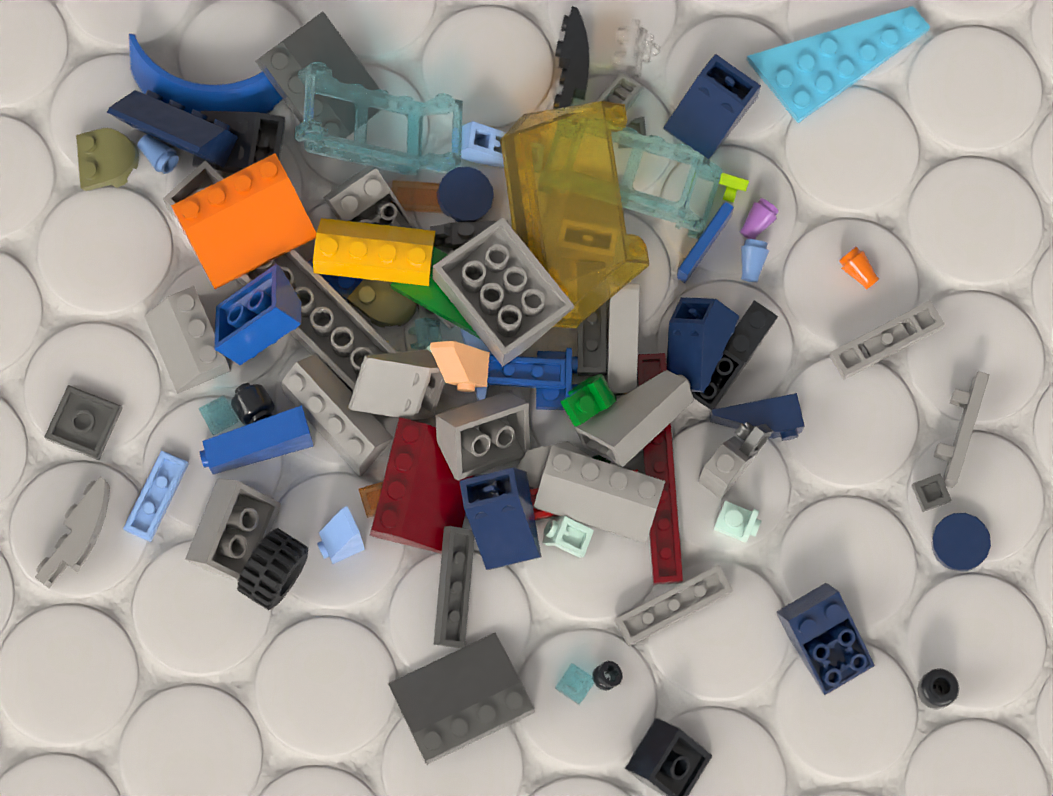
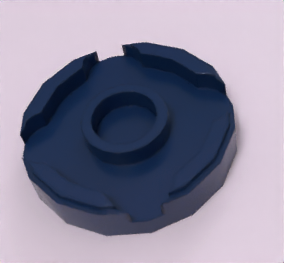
(465, 194)
(960, 542)

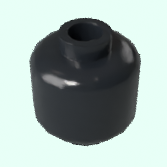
(252, 403)
(945, 682)

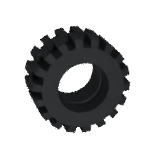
(272, 568)

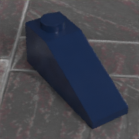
(778, 413)

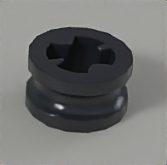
(599, 677)

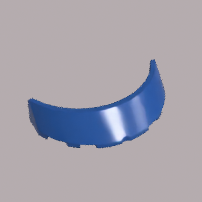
(248, 95)

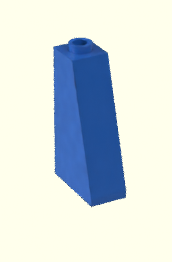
(257, 441)

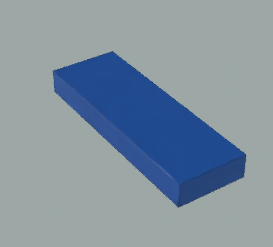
(705, 242)
(528, 372)

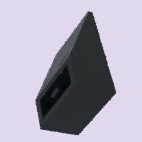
(257, 136)

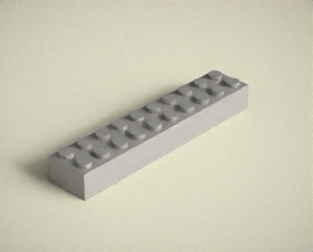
(327, 321)

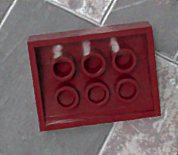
(417, 490)

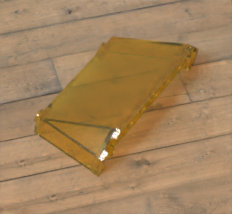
(570, 202)

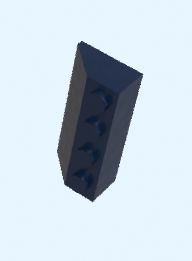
(175, 126)

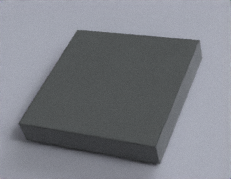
(83, 422)

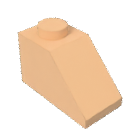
(461, 364)

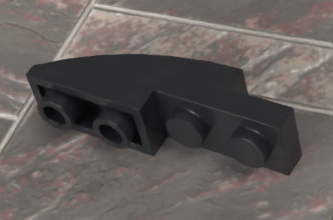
(574, 60)
(737, 353)

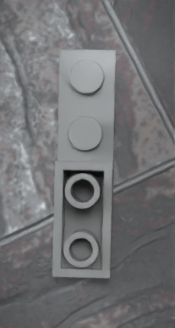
(85, 525)

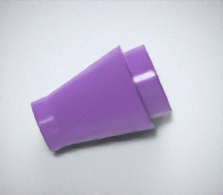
(759, 218)

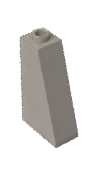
(623, 340)
(636, 418)

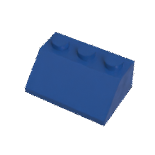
(256, 316)

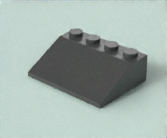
(321, 43)
(461, 698)

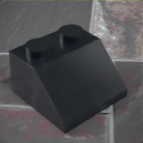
(668, 760)

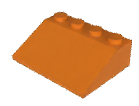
(244, 221)

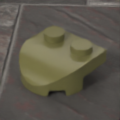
(105, 158)
(382, 304)

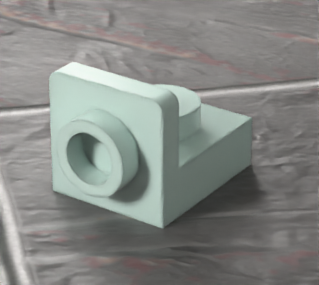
(737, 521)
(567, 535)

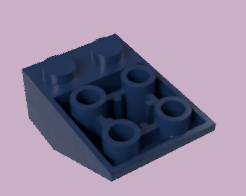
(712, 106)
(698, 338)
(501, 517)
(826, 637)

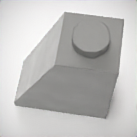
(725, 467)

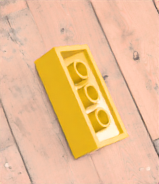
(373, 251)

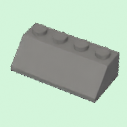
(325, 401)
(599, 494)

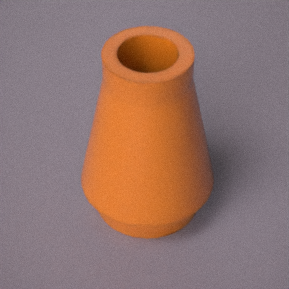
(858, 267)

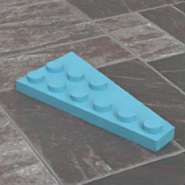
(823, 66)

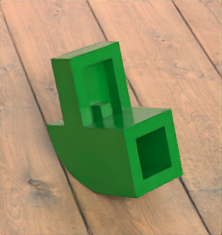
(588, 399)

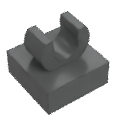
(753, 437)
(931, 492)

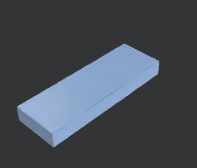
(156, 496)

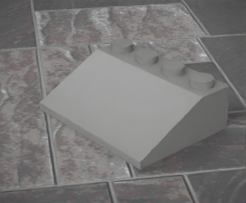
(502, 291)

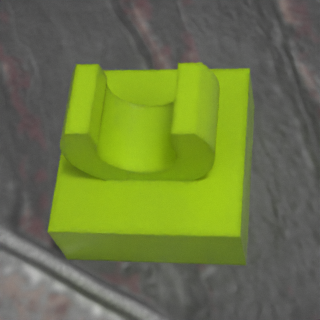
(733, 184)

